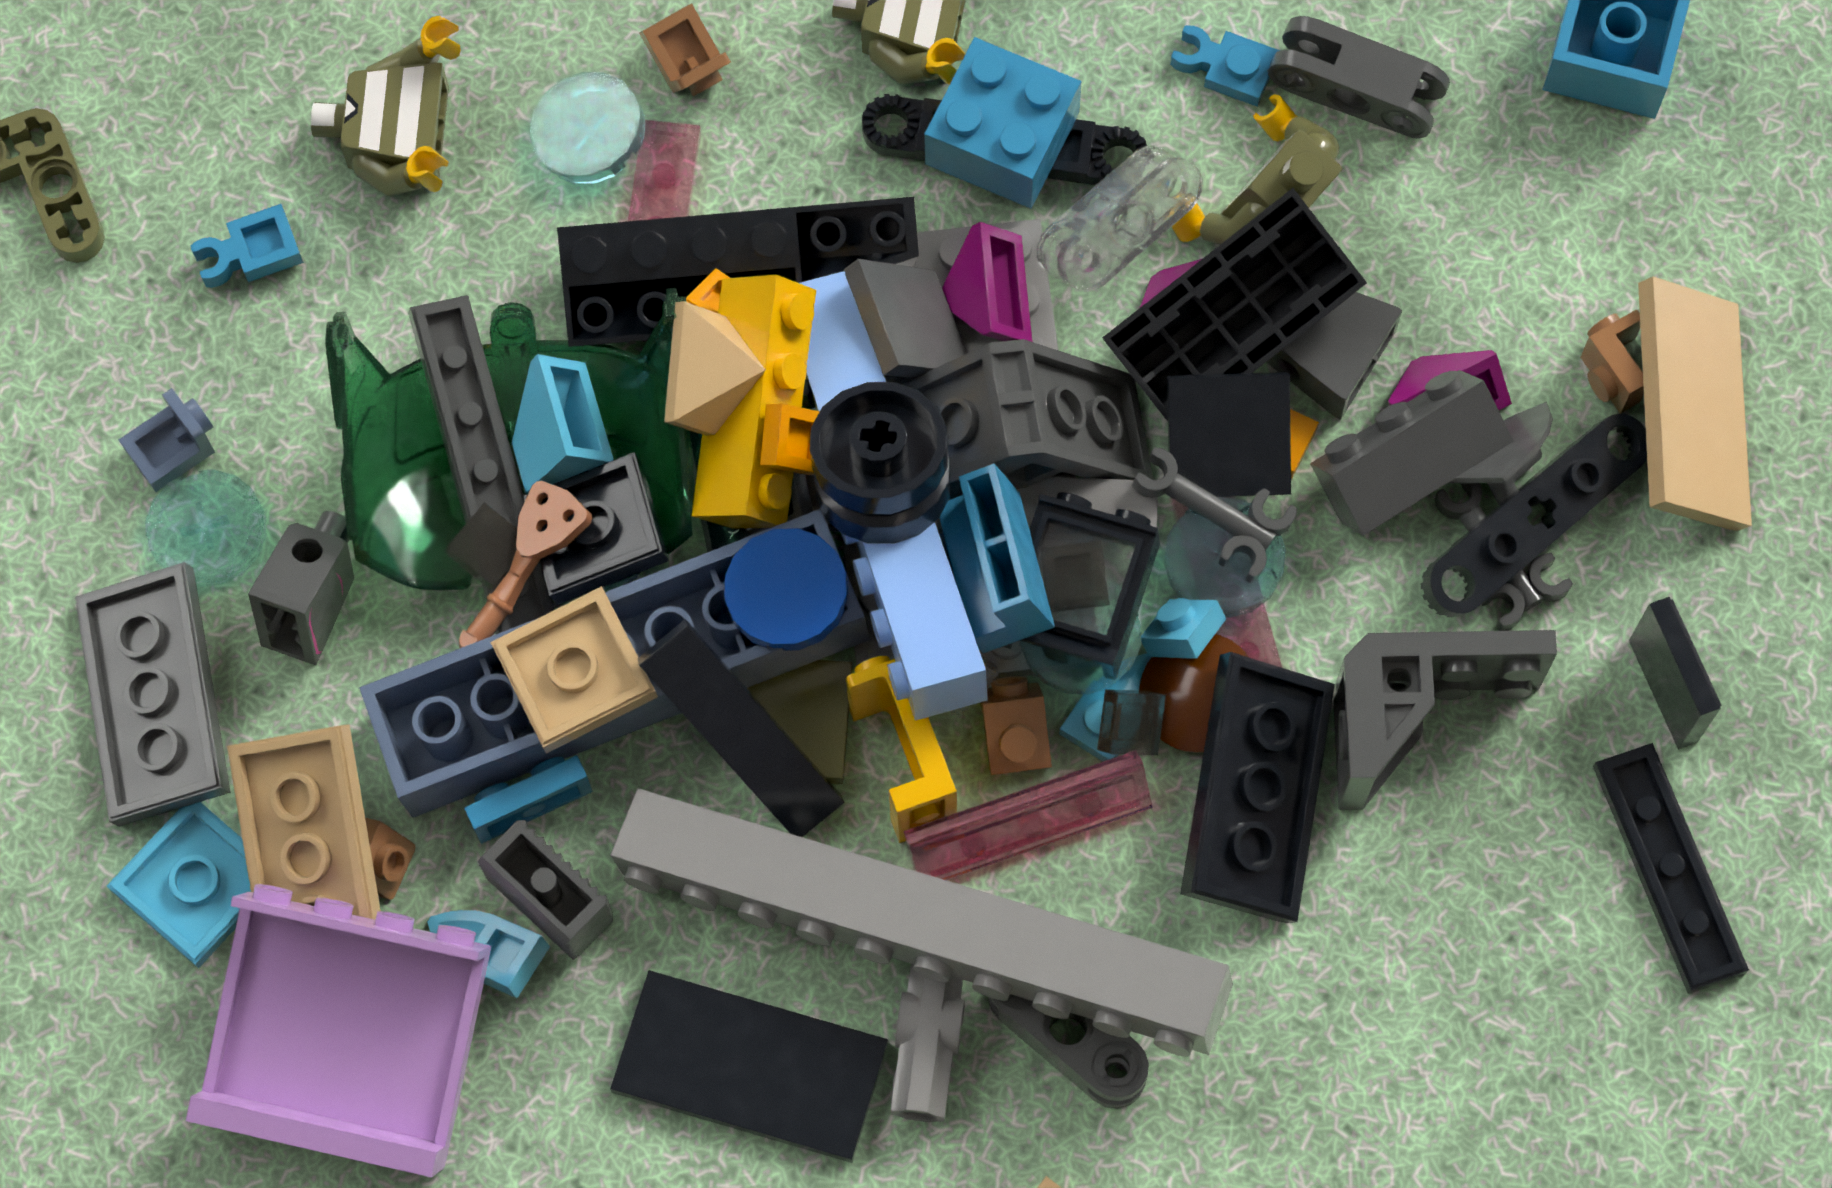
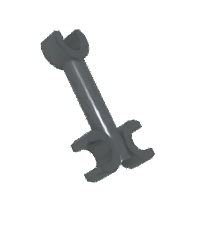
(1251, 532)
(1523, 589)

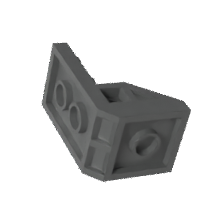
(1037, 415)
(1391, 687)

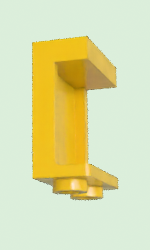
(932, 791)

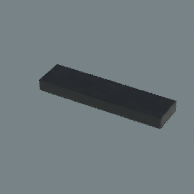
(740, 729)
(1670, 868)

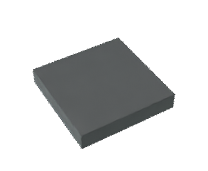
(904, 317)

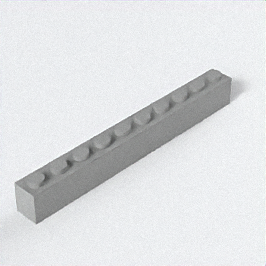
(924, 922)

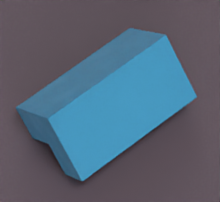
(995, 560)

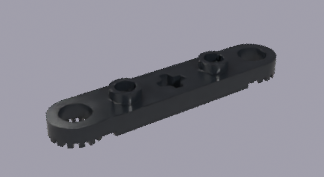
(1077, 162)
(1505, 538)

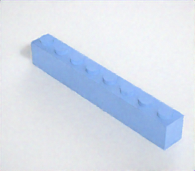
(910, 579)

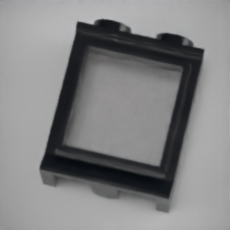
(1129, 556)

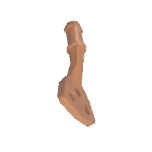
(531, 547)

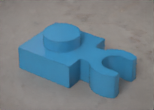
(1234, 66)
(258, 245)

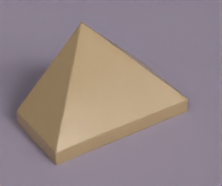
(707, 370)

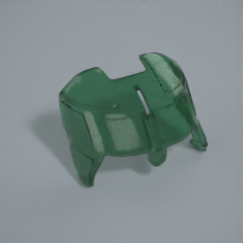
(395, 463)

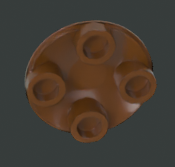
(1188, 692)

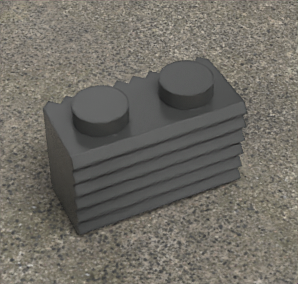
(546, 889)

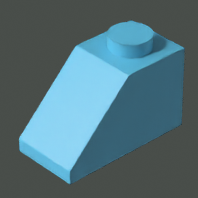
(558, 423)

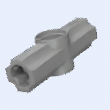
(926, 1041)

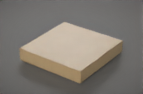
(574, 669)

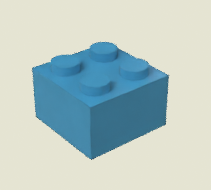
(1617, 52)
(1002, 122)

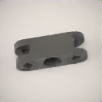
(1357, 76)
(1084, 1061)

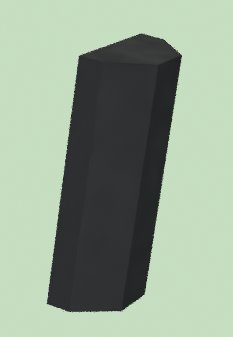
(1238, 301)

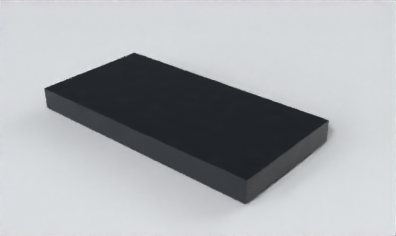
(1257, 788)
(750, 1066)

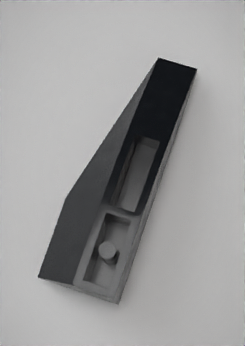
(621, 270)

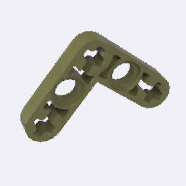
(37, 166)

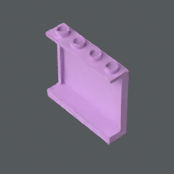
(342, 1031)

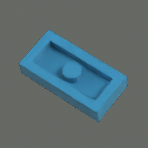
(548, 788)

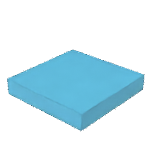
(187, 881)

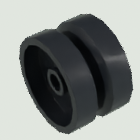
(880, 462)

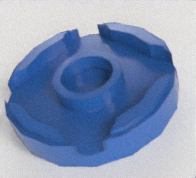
(786, 589)

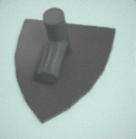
(1508, 464)

